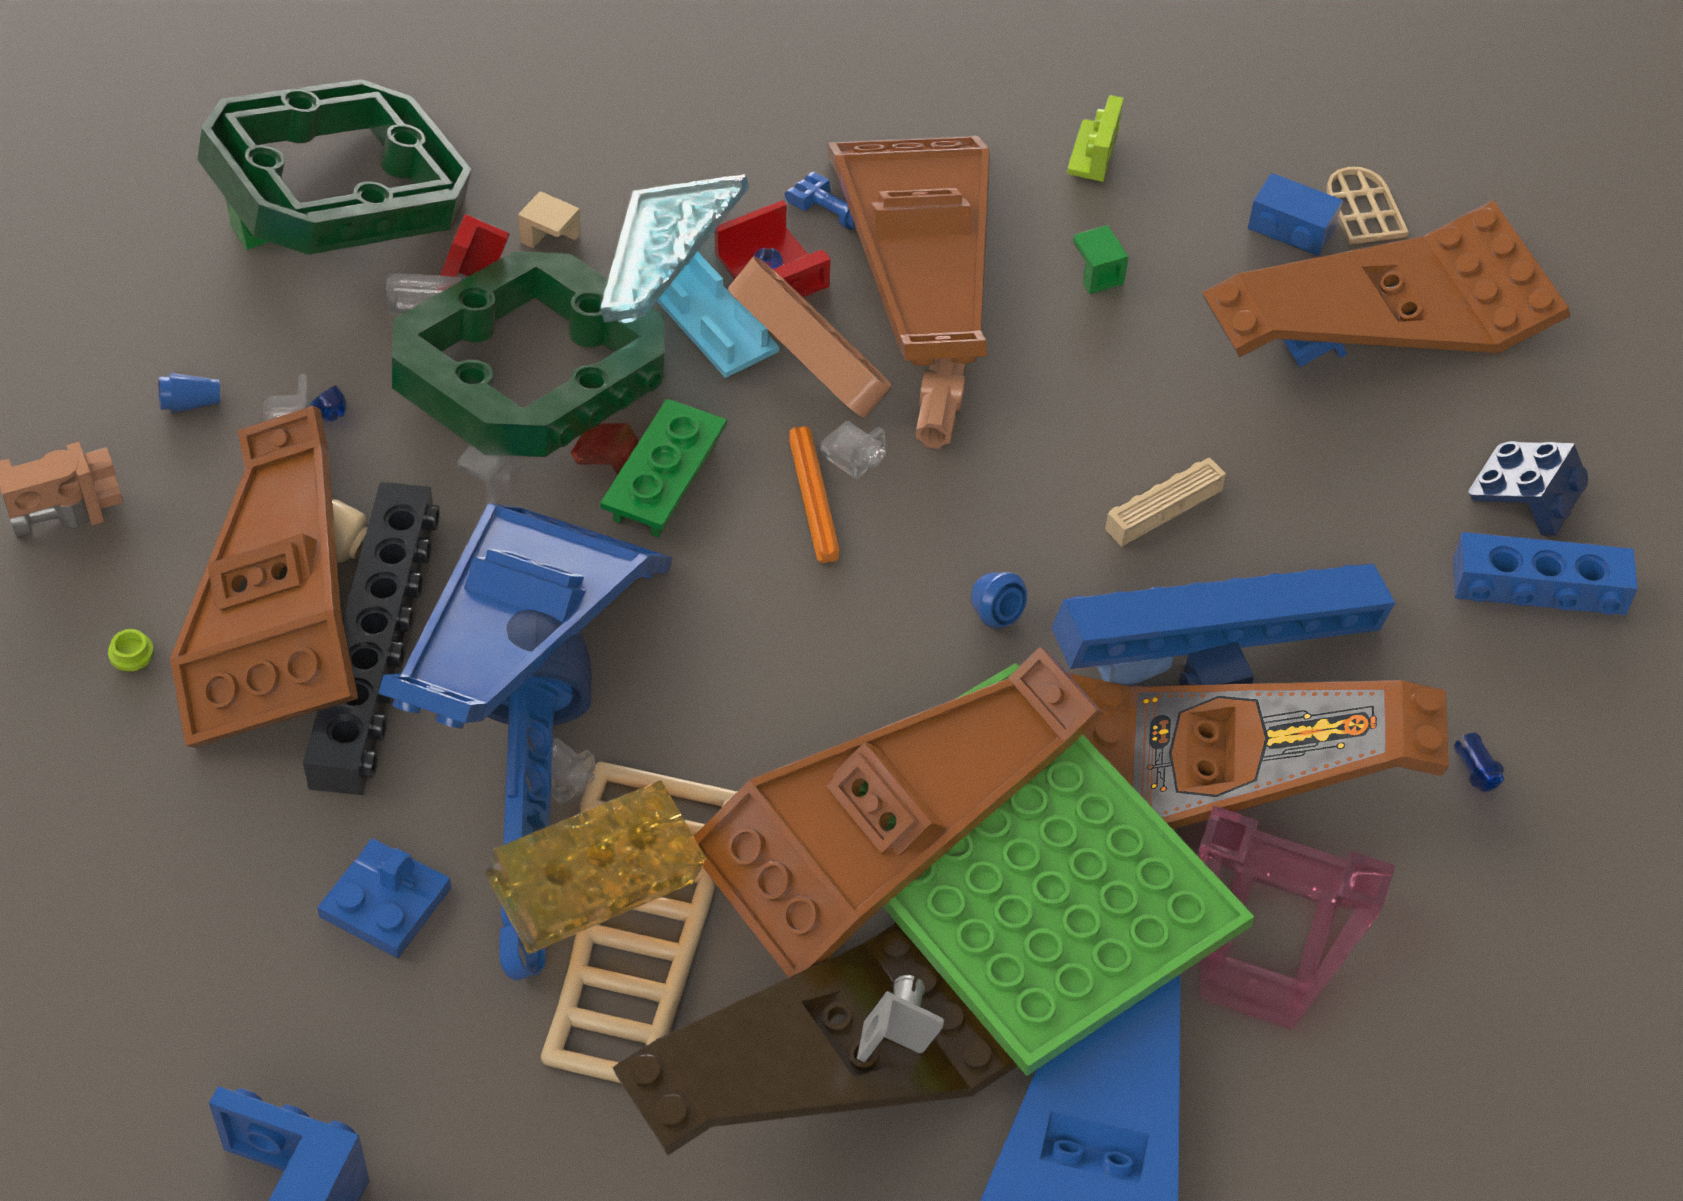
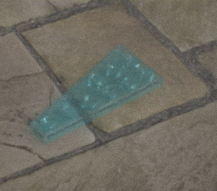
(661, 237)

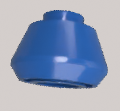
(999, 598)

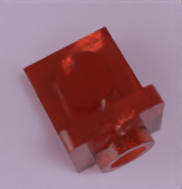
(605, 445)

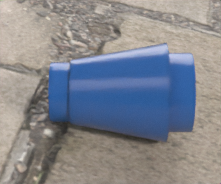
(187, 392)

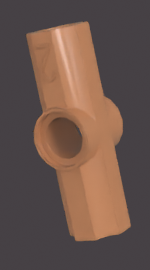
(939, 401)

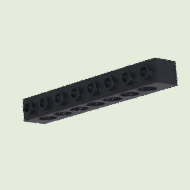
(374, 631)

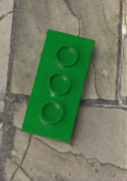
(663, 465)

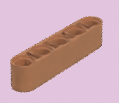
(810, 337)

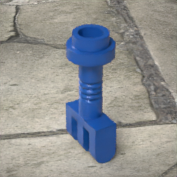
(817, 190)

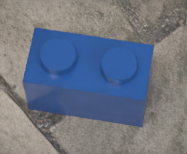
(1295, 214)

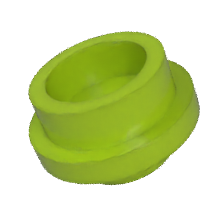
(130, 650)

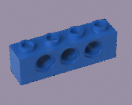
(1544, 573)

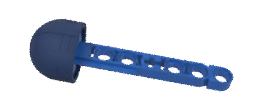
(548, 698)

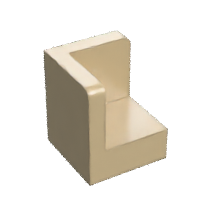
(548, 215)

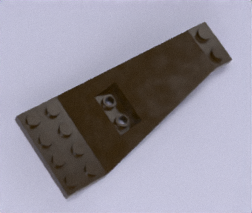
(786, 1060)

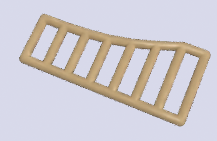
(680, 953)

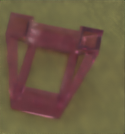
(1302, 871)

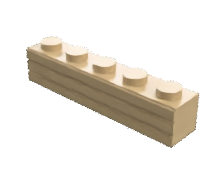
(1165, 501)

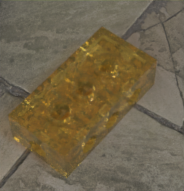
(600, 866)

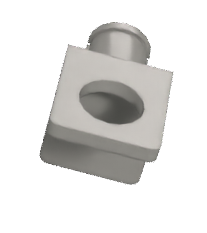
(900, 1019)

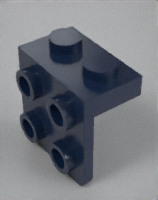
(1537, 474)

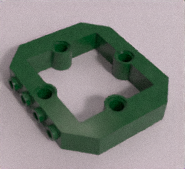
(252, 172)
(463, 392)

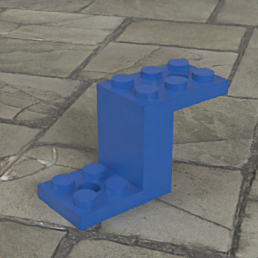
(316, 1157)

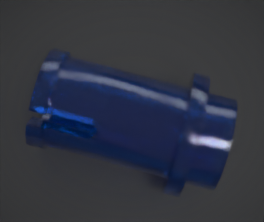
(1484, 771)

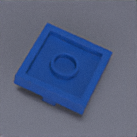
(384, 897)

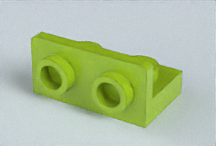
(1096, 142)

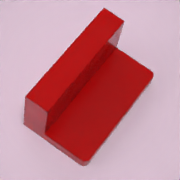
(474, 247)

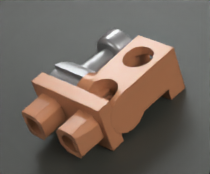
(59, 487)

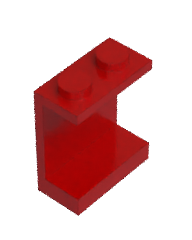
(766, 227)

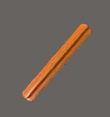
(814, 495)

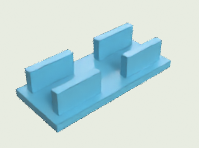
(715, 319)

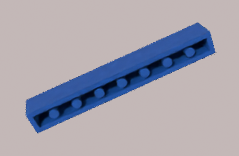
(1213, 614)

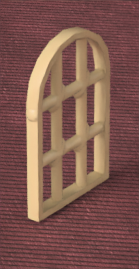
(1375, 212)

